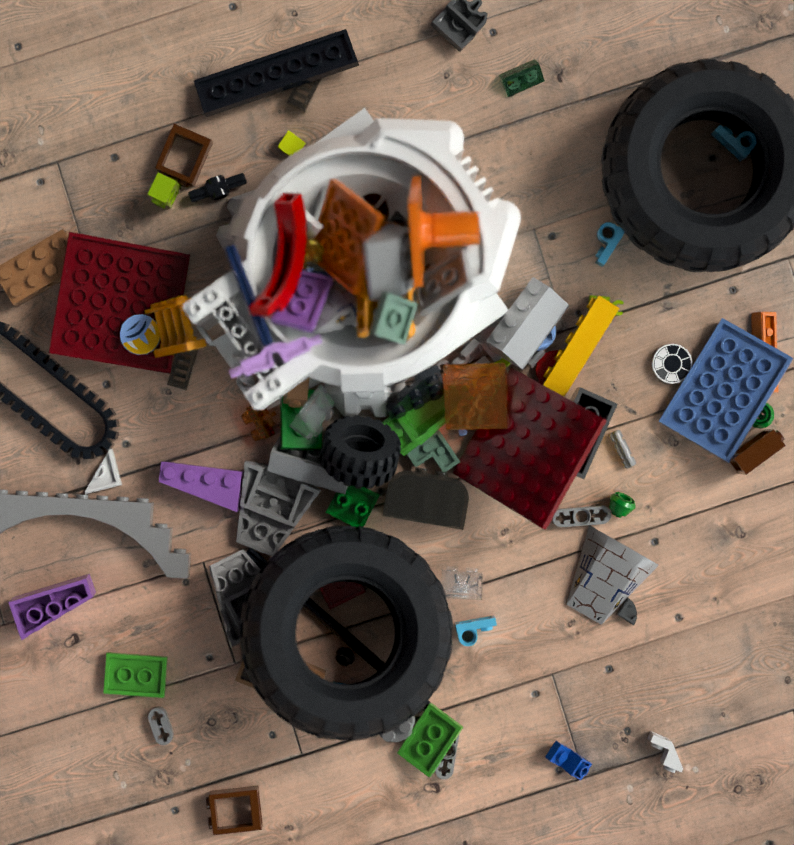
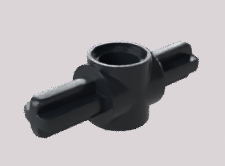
(217, 187)

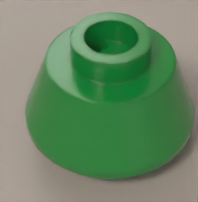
(766, 419)
(621, 504)

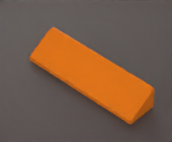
(765, 328)

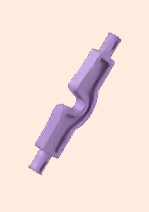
(264, 359)

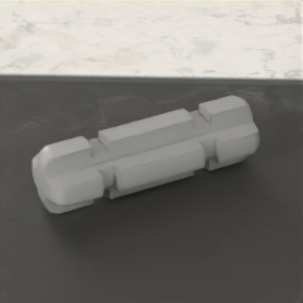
(622, 449)

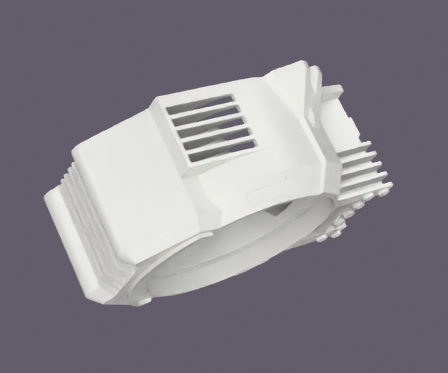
(367, 159)

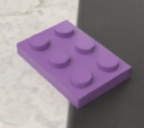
(306, 302)

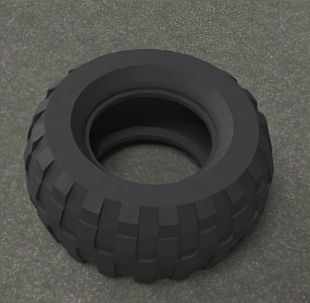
(634, 177)
(420, 639)

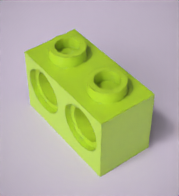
(164, 191)

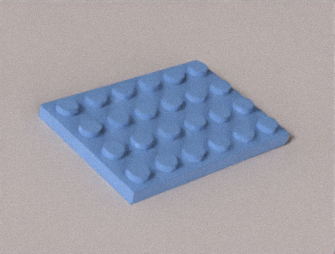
(726, 390)

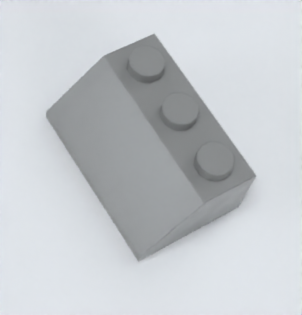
(389, 262)

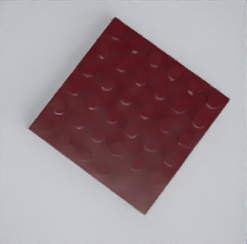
(103, 287)
(536, 455)

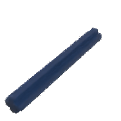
(247, 294)

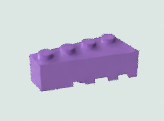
(209, 483)
(44, 605)

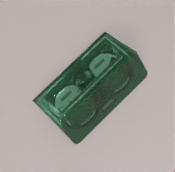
(521, 77)

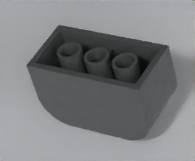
(602, 408)

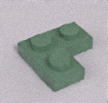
(437, 448)

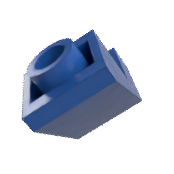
(568, 760)

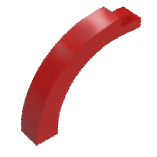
(289, 258)

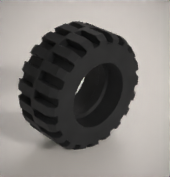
(360, 451)

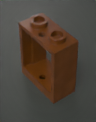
(191, 136)
(757, 451)
(253, 792)

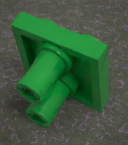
(353, 506)

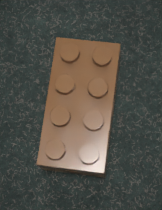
(34, 269)

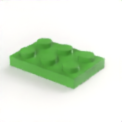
(135, 674)
(430, 740)

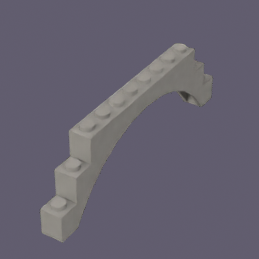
(130, 517)

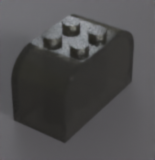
(427, 498)

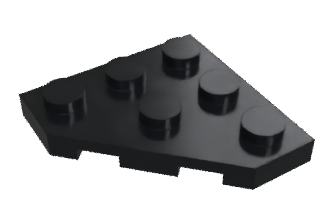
(426, 387)

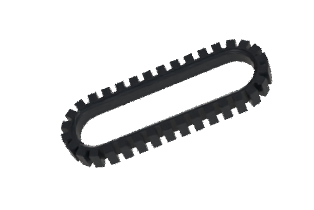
(60, 374)

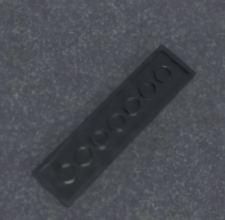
(276, 73)

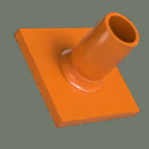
(346, 225)
(437, 230)

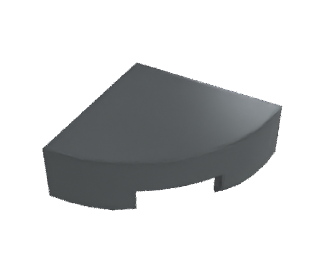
(628, 611)

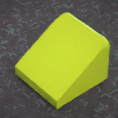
(291, 144)

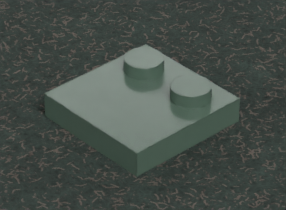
(393, 318)

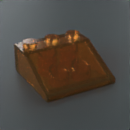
(475, 396)

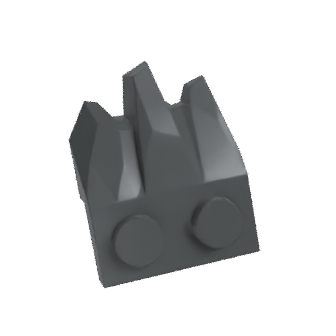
(460, 22)

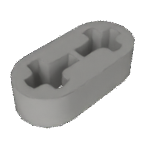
(165, 723)

